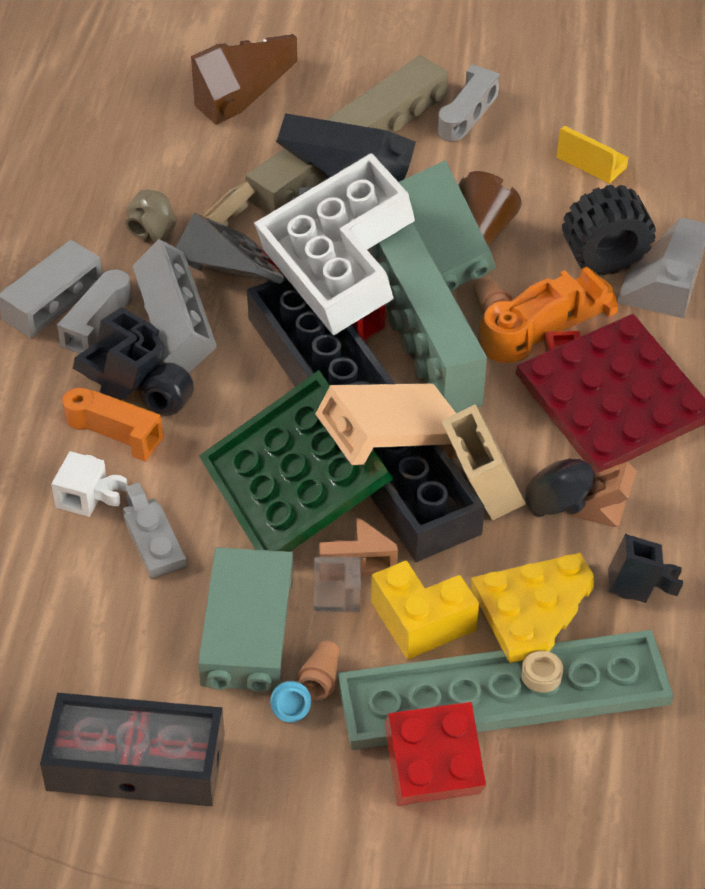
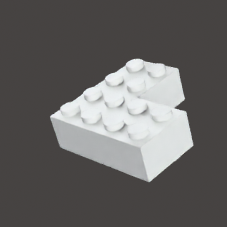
(325, 239)

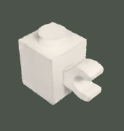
(83, 483)

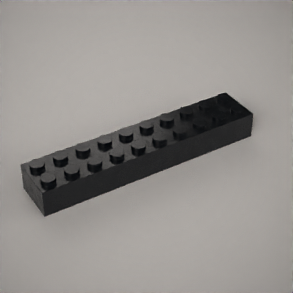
(428, 496)

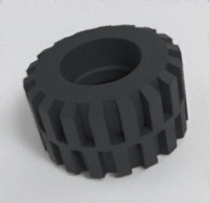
(608, 229)

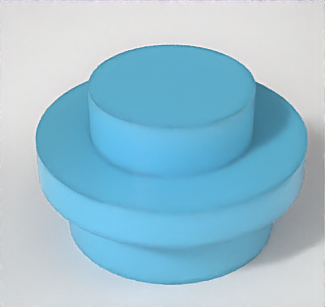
(290, 701)

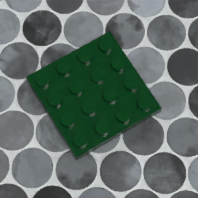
(288, 472)

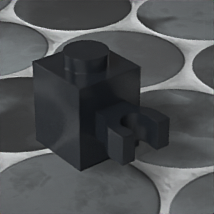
(640, 568)

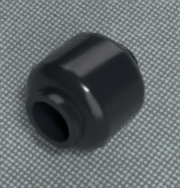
(167, 389)

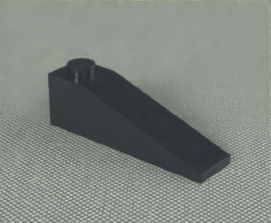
(338, 145)

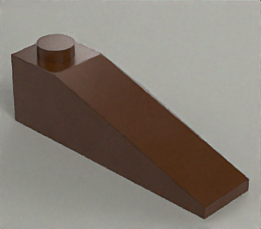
(235, 76)

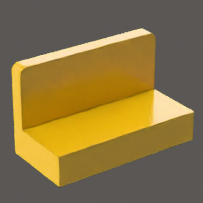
(590, 155)

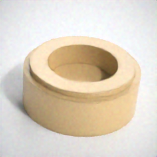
(542, 671)

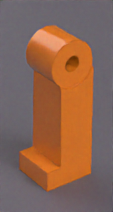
(114, 419)

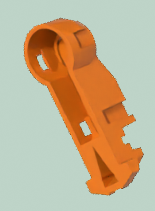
(543, 310)

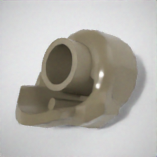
(150, 212)

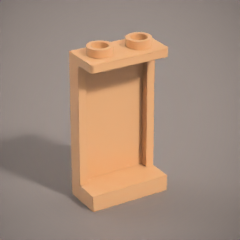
(385, 417)

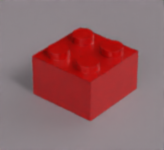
(434, 753)

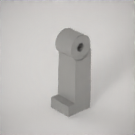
(470, 104)
(82, 323)

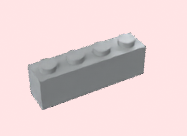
(174, 305)

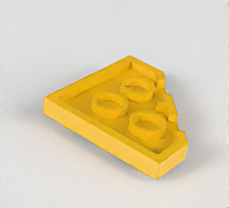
(532, 602)

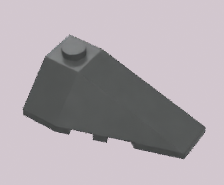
(225, 251)

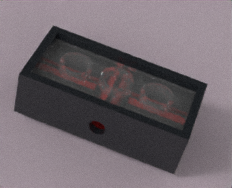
(133, 749)

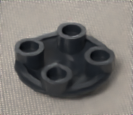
(560, 488)

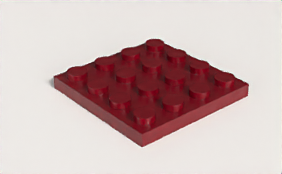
(614, 393)

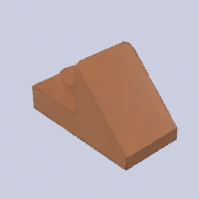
(608, 495)
(374, 548)

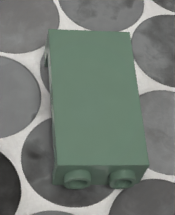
(447, 226)
(245, 619)

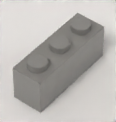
(49, 288)

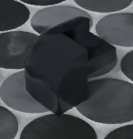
(123, 355)

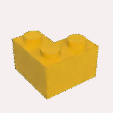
(419, 615)

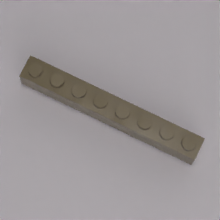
(382, 107)

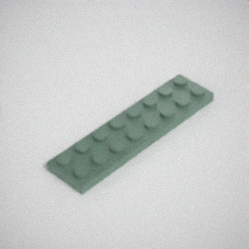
(597, 679)

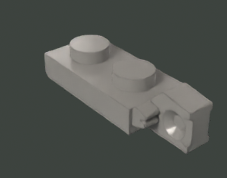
(152, 533)

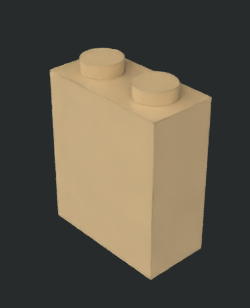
(483, 462)

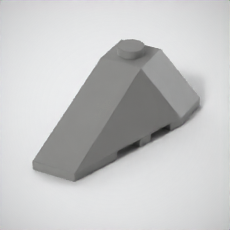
(668, 271)

